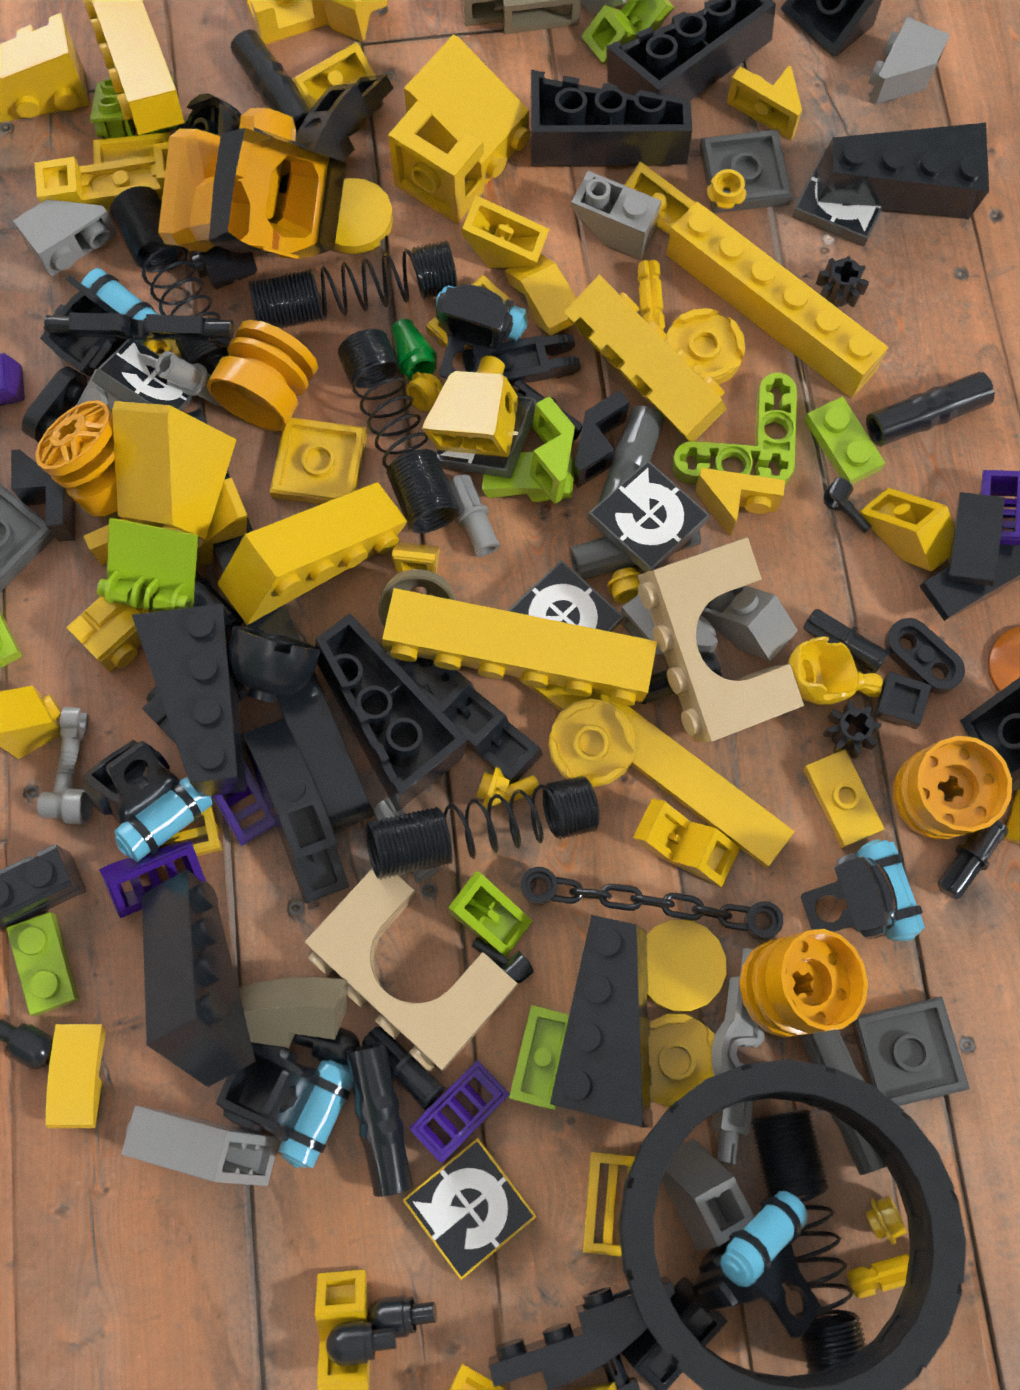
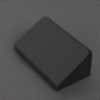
(648, 1356)

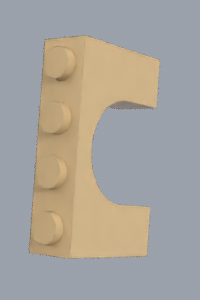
(675, 600)
(437, 1027)

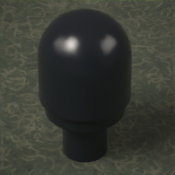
(26, 1044)
(330, 1049)
(402, 1314)
(357, 1341)

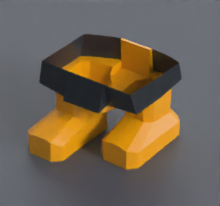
(229, 193)

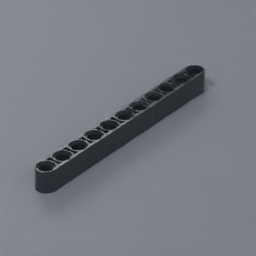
(310, 719)

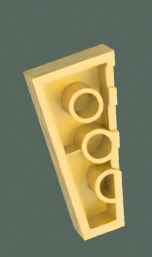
(41, 72)
(645, 359)
(309, 549)

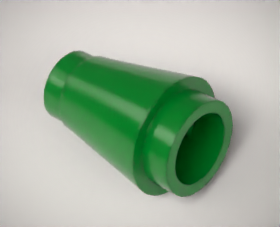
(412, 349)

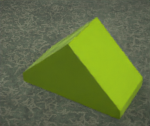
(489, 914)

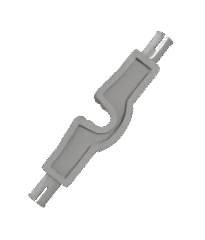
(734, 1032)

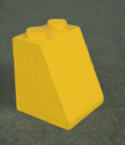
(469, 100)
(168, 466)

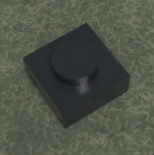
(902, 700)

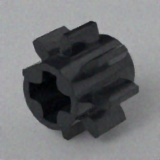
(842, 282)
(857, 717)

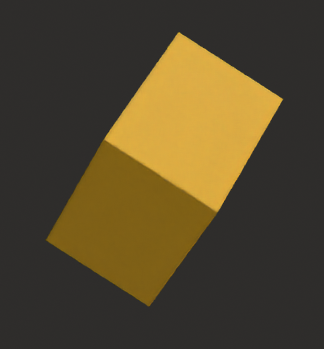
(502, 236)

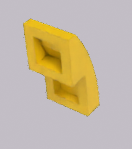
(74, 1076)

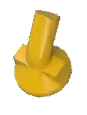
(497, 784)

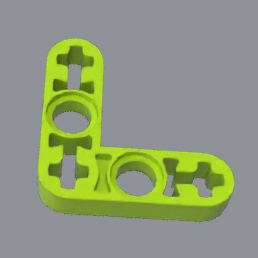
(765, 449)

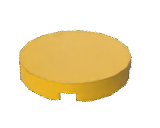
(363, 217)
(694, 335)
(593, 741)
(684, 965)
(673, 1046)

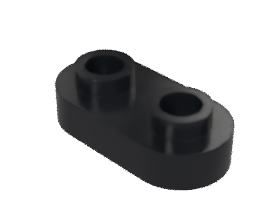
(55, 399)
(926, 653)

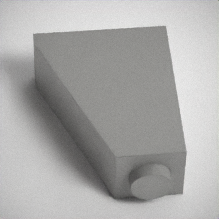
(200, 1147)

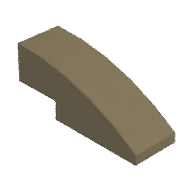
(522, 14)
(293, 1006)

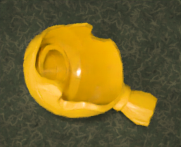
(829, 674)

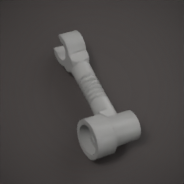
(64, 800)

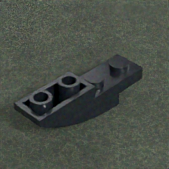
(338, 116)
(296, 810)
(566, 1354)

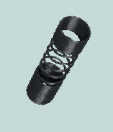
(137, 219)
(295, 299)
(417, 474)
(424, 841)
(794, 1165)

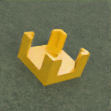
(286, 18)
(431, 173)

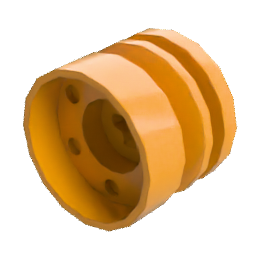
(262, 375)
(82, 456)
(970, 774)
(804, 983)

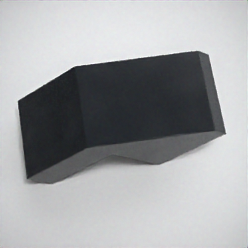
(594, 450)
(36, 488)

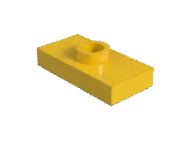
(843, 798)

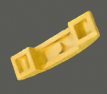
(99, 182)

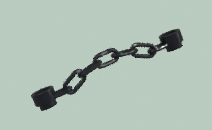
(764, 907)

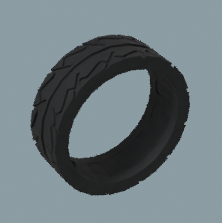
(931, 1206)

